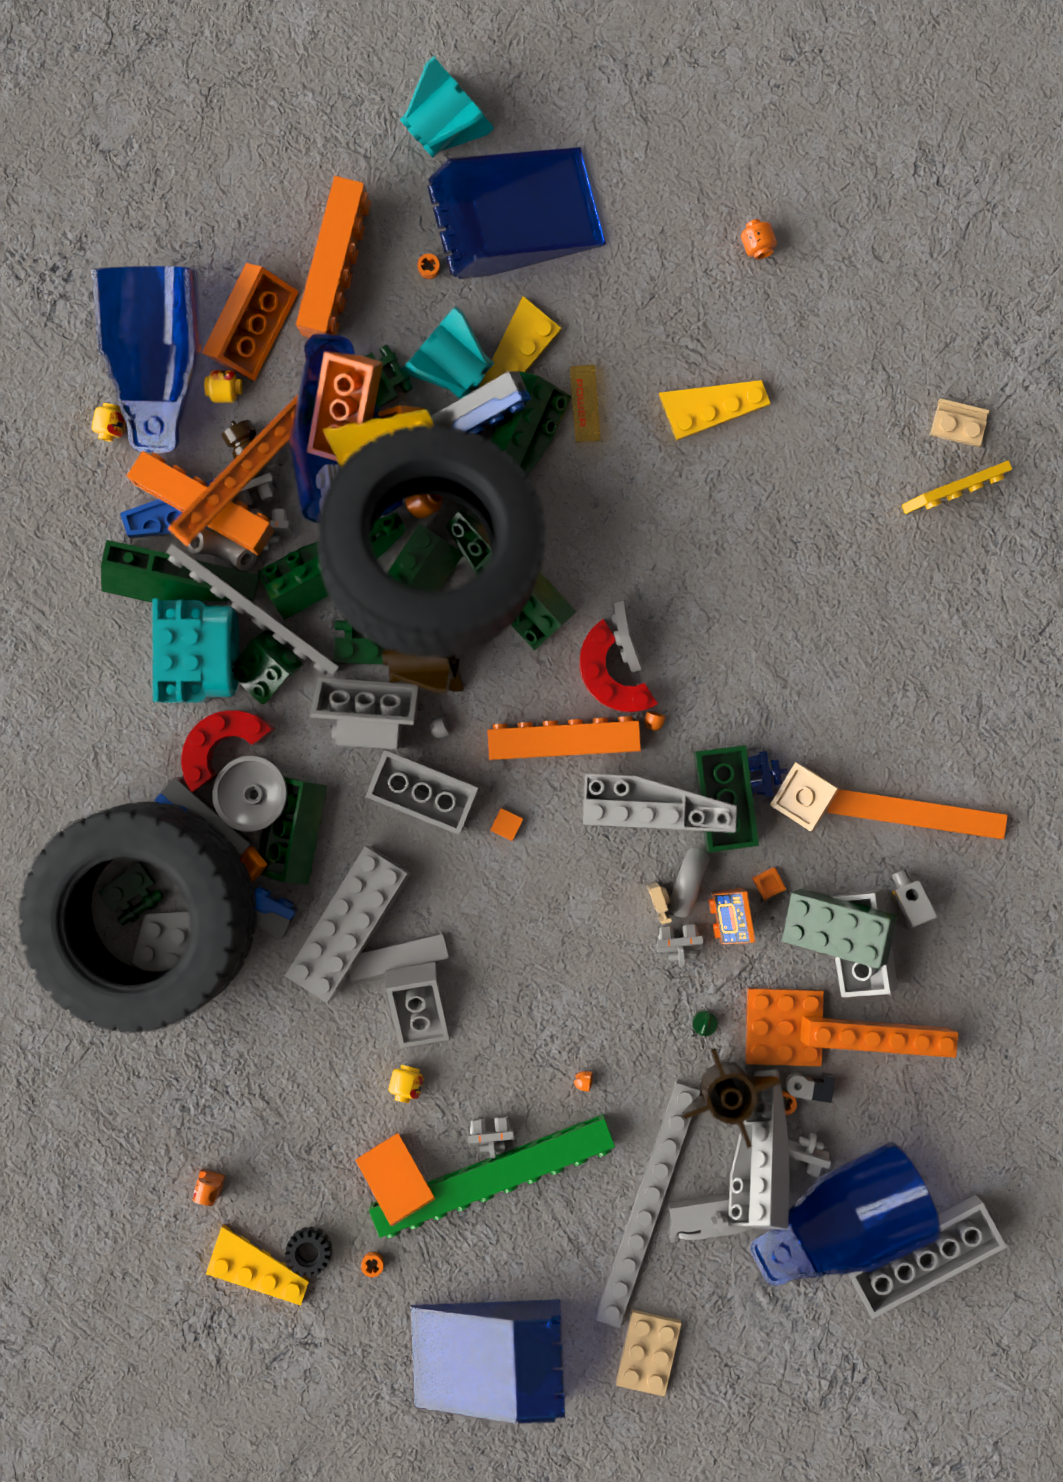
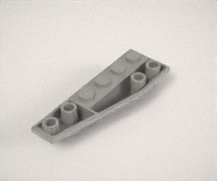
(649, 804)
(762, 1172)

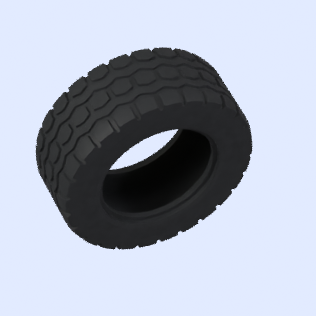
(62, 933)

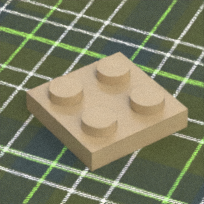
(804, 797)

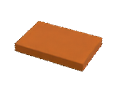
(395, 1179)

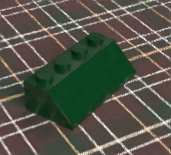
(425, 561)
(291, 840)

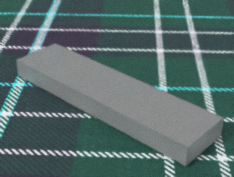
(400, 955)

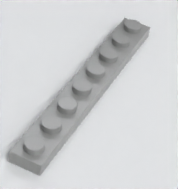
(244, 605)

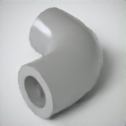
(215, 544)
(688, 882)

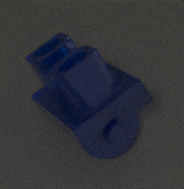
(761, 763)

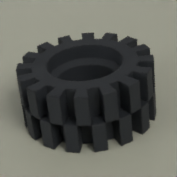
(301, 1265)

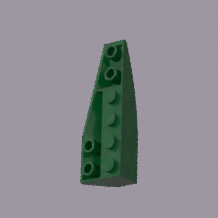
(532, 429)
(150, 575)
(297, 578)
(546, 607)

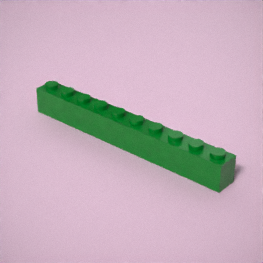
(505, 1172)

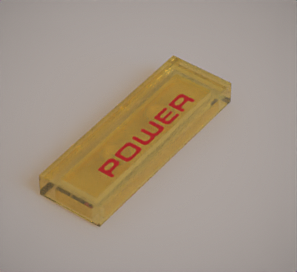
(585, 403)

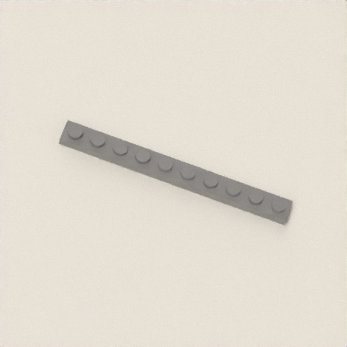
(646, 1206)

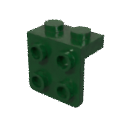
(265, 666)

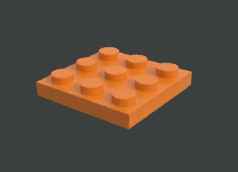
(776, 1026)

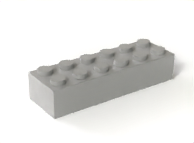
(348, 924)
(965, 1240)

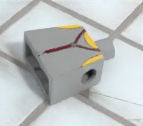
(914, 911)

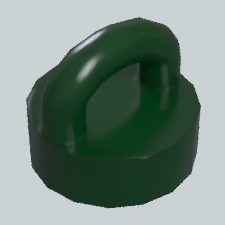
(704, 1023)

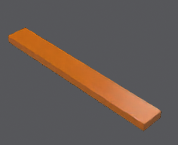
(235, 476)
(919, 814)

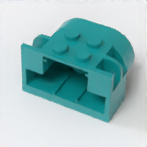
(193, 651)

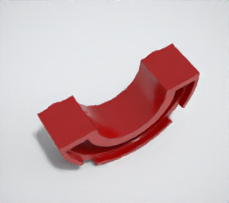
(599, 682)
(208, 733)

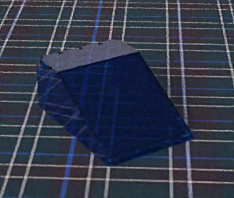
(513, 210)
(490, 1360)

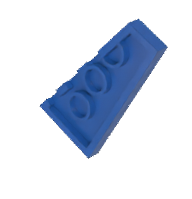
(151, 518)

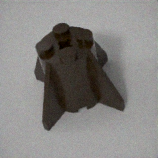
(429, 673)
(734, 1106)

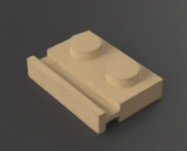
(959, 422)
(660, 899)

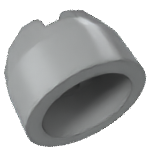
(440, 727)

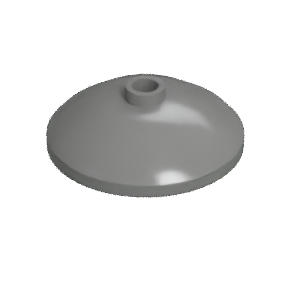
(234, 793)

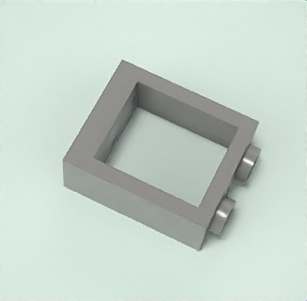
(367, 734)

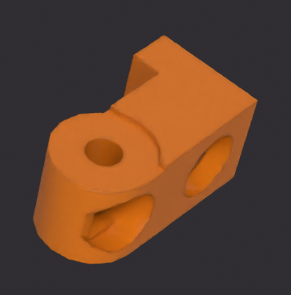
(208, 1187)

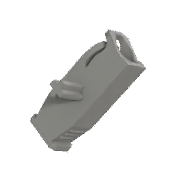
(701, 1218)

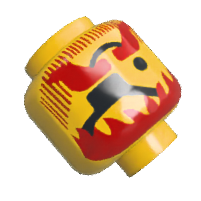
(222, 386)
(108, 422)
(406, 1083)

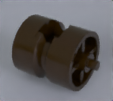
(239, 436)

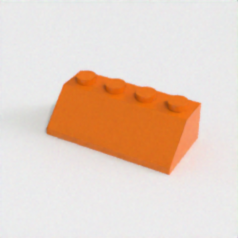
(250, 321)
(343, 397)

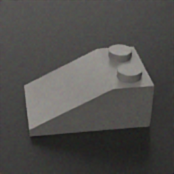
(417, 1004)

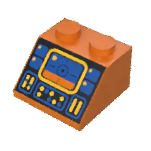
(732, 916)

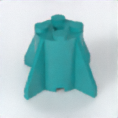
(442, 112)
(451, 356)

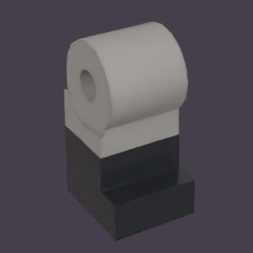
(811, 1088)

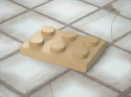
(648, 1352)

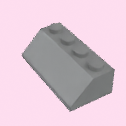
(365, 701)
(421, 792)
(860, 979)

